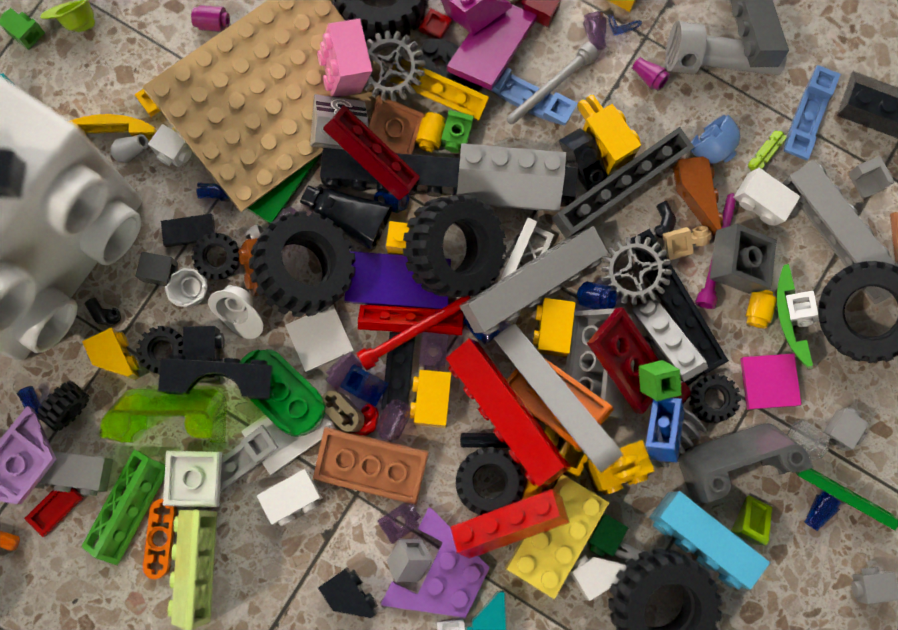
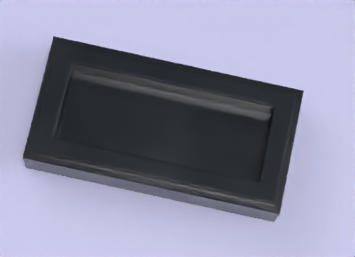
(186, 229)

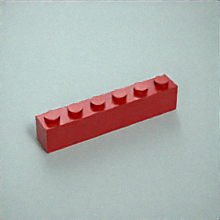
(507, 413)

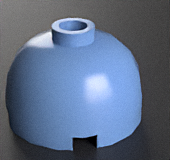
(718, 140)

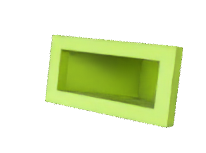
(753, 521)

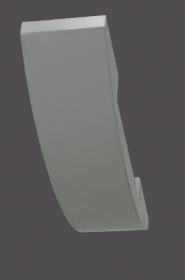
(245, 457)

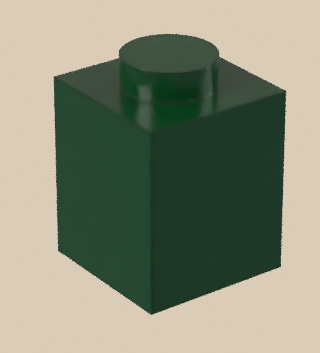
(607, 536)

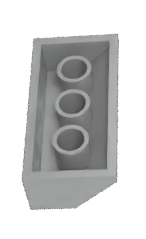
(512, 176)
(585, 366)

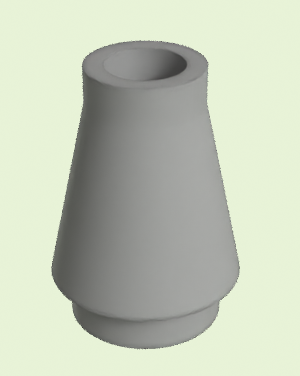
(128, 148)

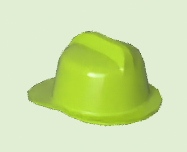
(72, 15)

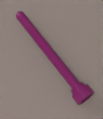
(707, 297)

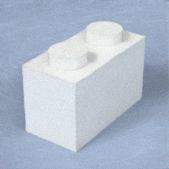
(766, 197)
(290, 497)

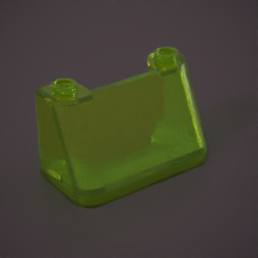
(203, 412)

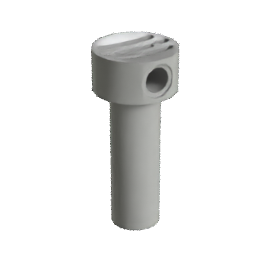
(690, 48)

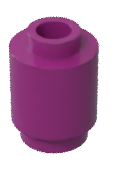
(210, 18)

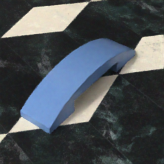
(516, 91)
(810, 112)

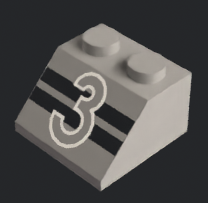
(323, 110)

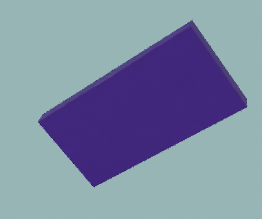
(387, 282)

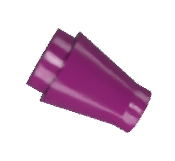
(651, 74)

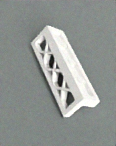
(520, 247)

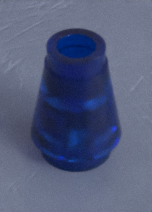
(822, 510)

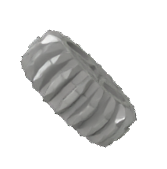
(396, 56)
(648, 267)

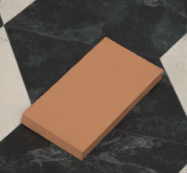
(370, 465)

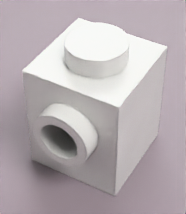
(170, 147)

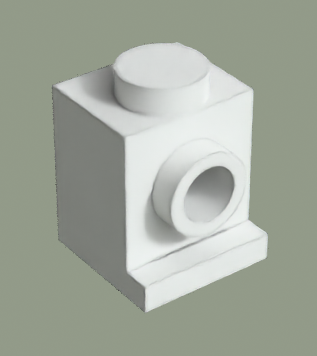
(802, 313)

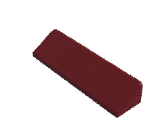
(371, 152)

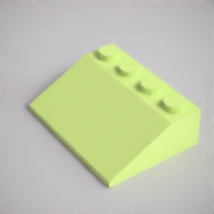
(193, 569)

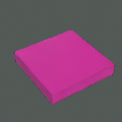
(770, 381)

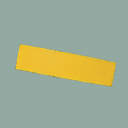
(113, 124)

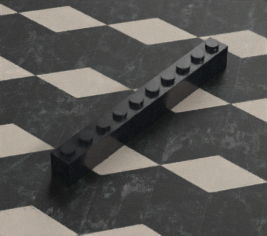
(436, 175)

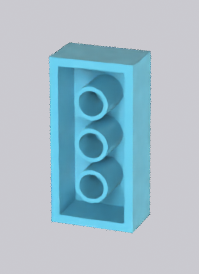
(709, 541)

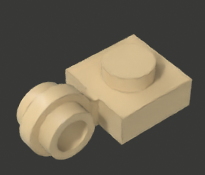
(681, 241)

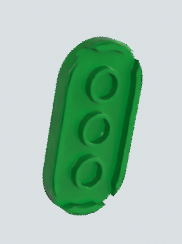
(294, 402)

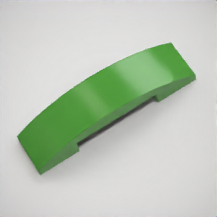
(799, 348)

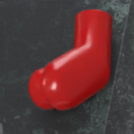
(371, 418)

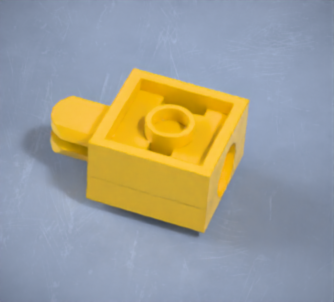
(613, 136)
(629, 468)

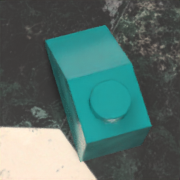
(491, 614)

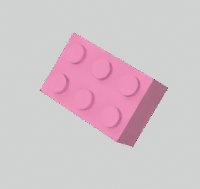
(344, 58)

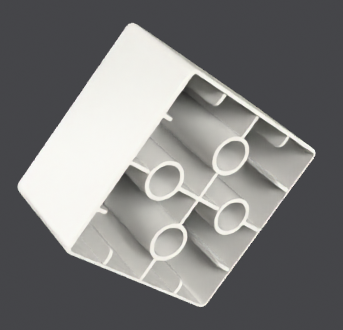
(66, 222)

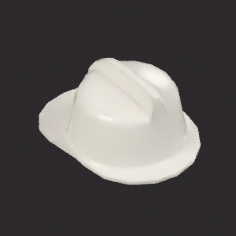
(236, 310)

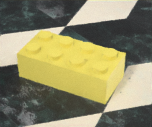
(549, 556)

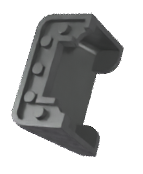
(707, 464)

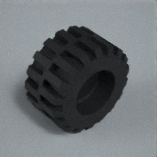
(482, 458)

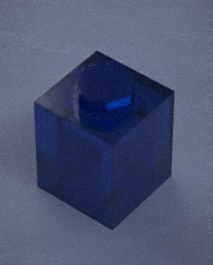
(364, 385)

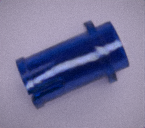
(210, 190)
(29, 398)

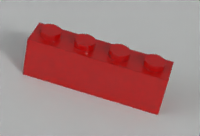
(509, 524)

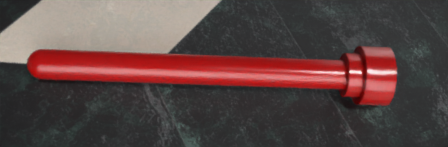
(370, 356)

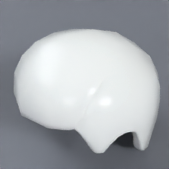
(186, 288)

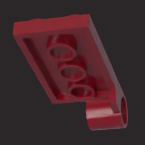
(618, 363)

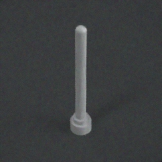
(586, 55)

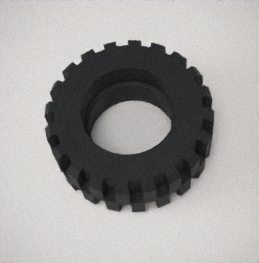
(398, 17)
(324, 242)
(483, 246)
(832, 311)
(657, 570)

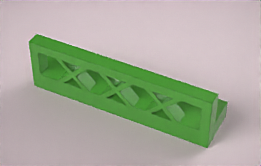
(127, 508)

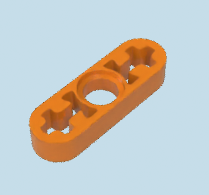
(150, 545)

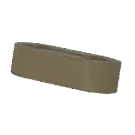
(346, 407)

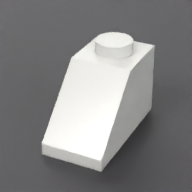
(595, 575)

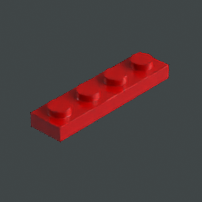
(401, 318)

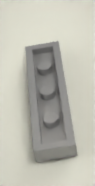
(670, 339)

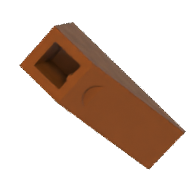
(696, 188)

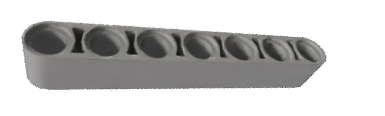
(558, 398)

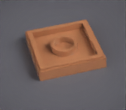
(395, 125)

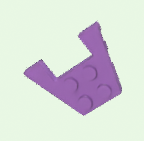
(450, 581)

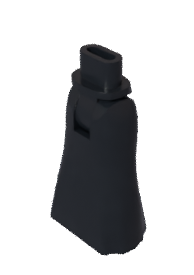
(355, 215)

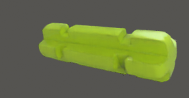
(767, 150)

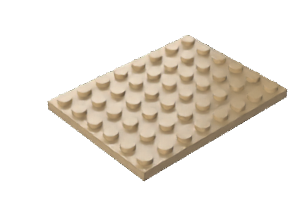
(251, 95)

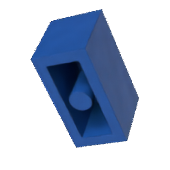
(665, 430)

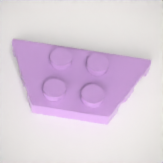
(23, 457)

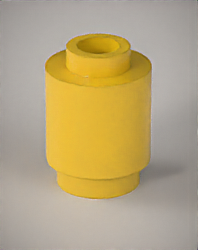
(430, 132)
(760, 309)

